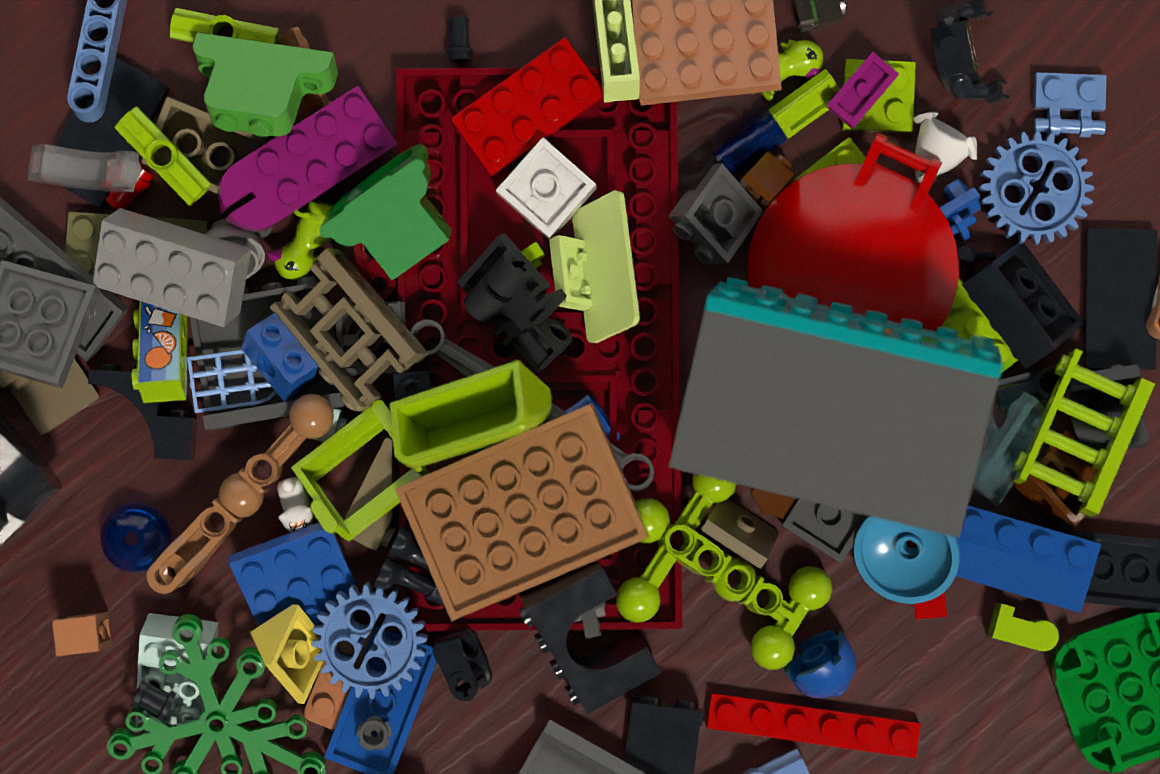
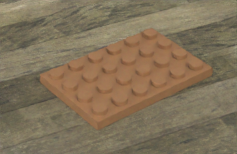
(522, 512)

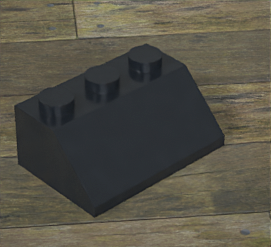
(1023, 304)

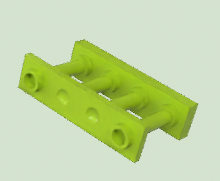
(1119, 430)

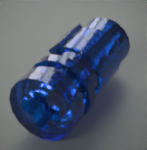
(746, 146)

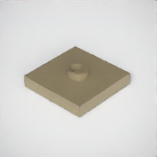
(741, 532)

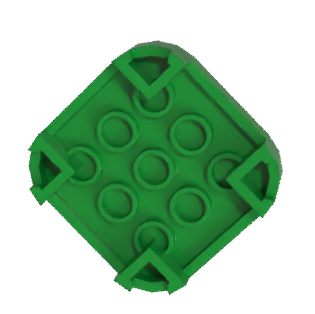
(1112, 691)

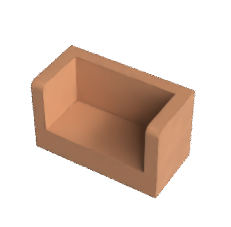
(82, 634)

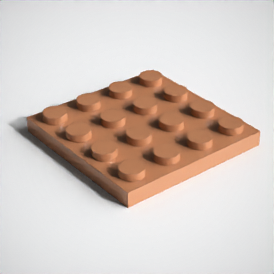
(705, 49)

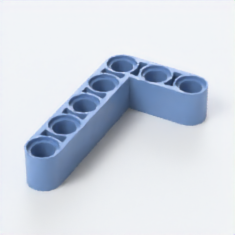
(98, 52)

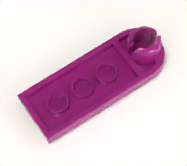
(304, 162)

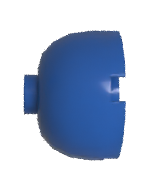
(823, 666)

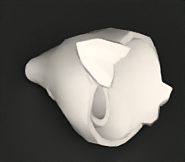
(942, 143)

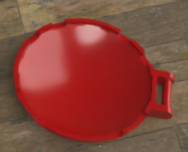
(861, 240)

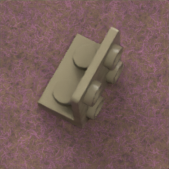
(51, 405)

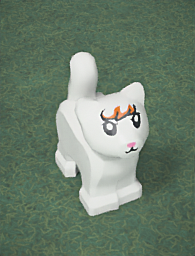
(295, 505)

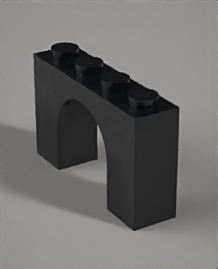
(592, 676)

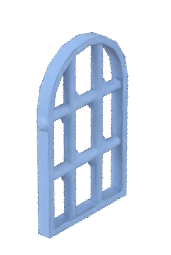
(221, 389)

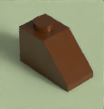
(767, 178)

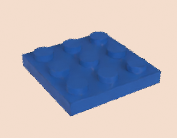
(293, 570)

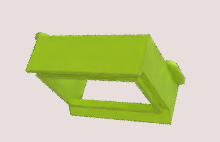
(336, 450)

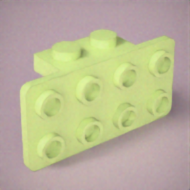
(598, 268)

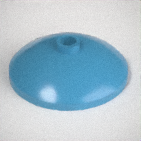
(902, 571)

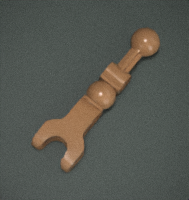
(238, 497)

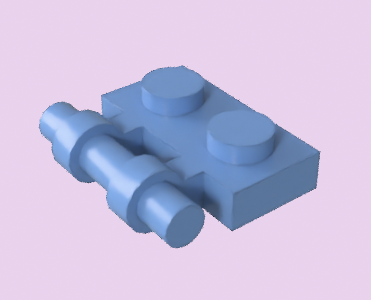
(1069, 93)

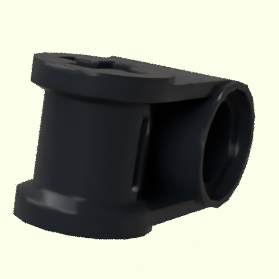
(463, 660)

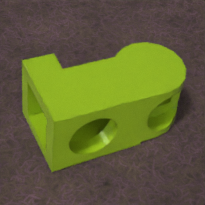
(1033, 634)

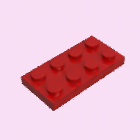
(528, 107)

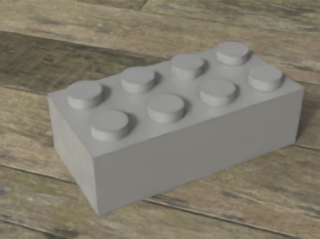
(171, 267)

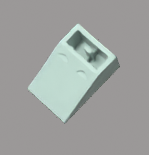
(153, 641)

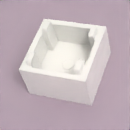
(546, 189)

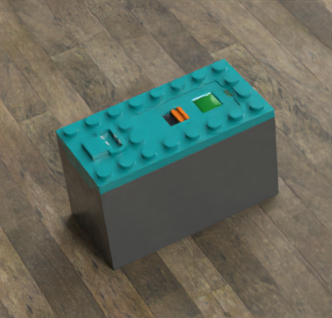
(837, 406)

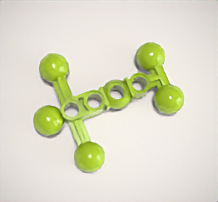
(640, 599)

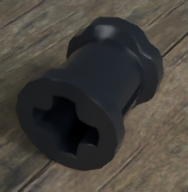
(153, 699)

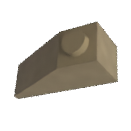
(378, 478)

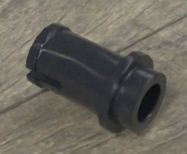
(459, 40)

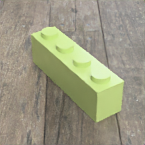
(616, 50)

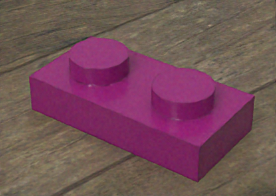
(862, 90)

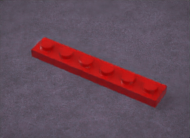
(813, 725)

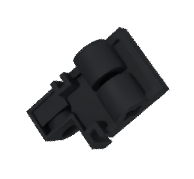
(513, 295)

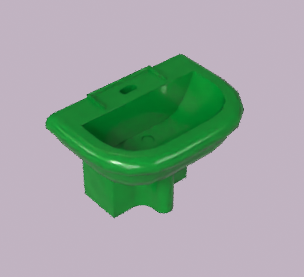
(390, 214)

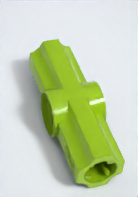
(187, 24)
(147, 139)

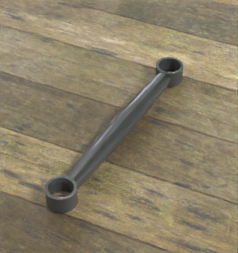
(470, 365)

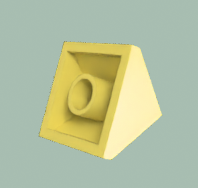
(288, 650)

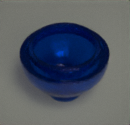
(152, 534)

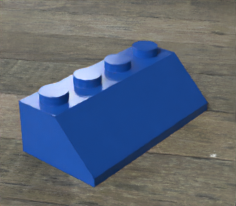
(1026, 559)

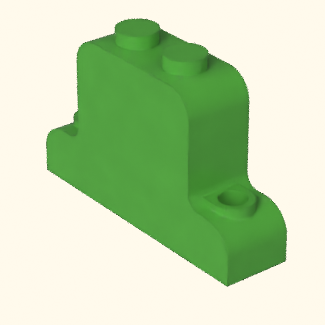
(259, 83)

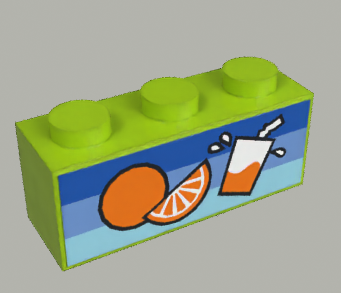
(160, 354)

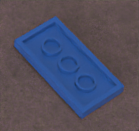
(397, 709)

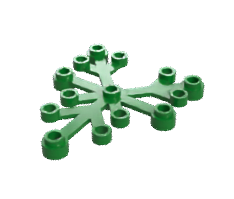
(200, 671)

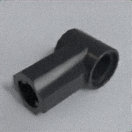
(1013, 387)

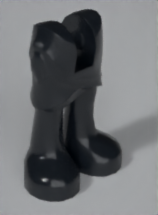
(395, 573)

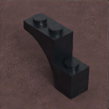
(171, 434)

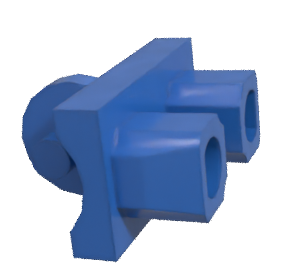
(961, 207)

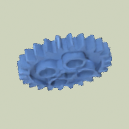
(1010, 172)
(342, 626)

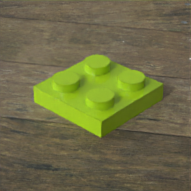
(895, 107)

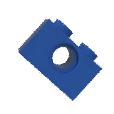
(279, 357)

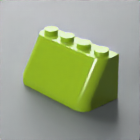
(468, 414)

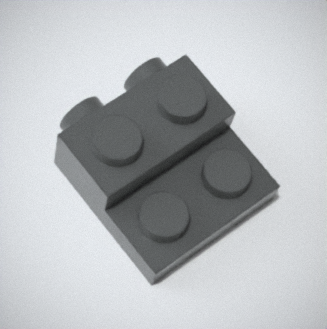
(715, 216)

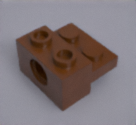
(1053, 503)

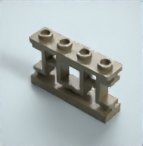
(367, 311)

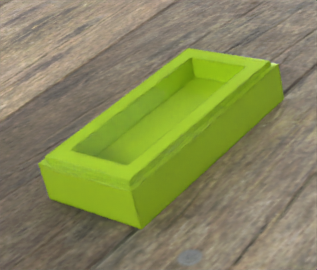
(805, 104)

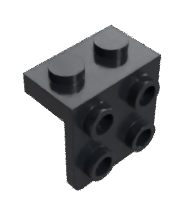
(1106, 405)
(663, 735)

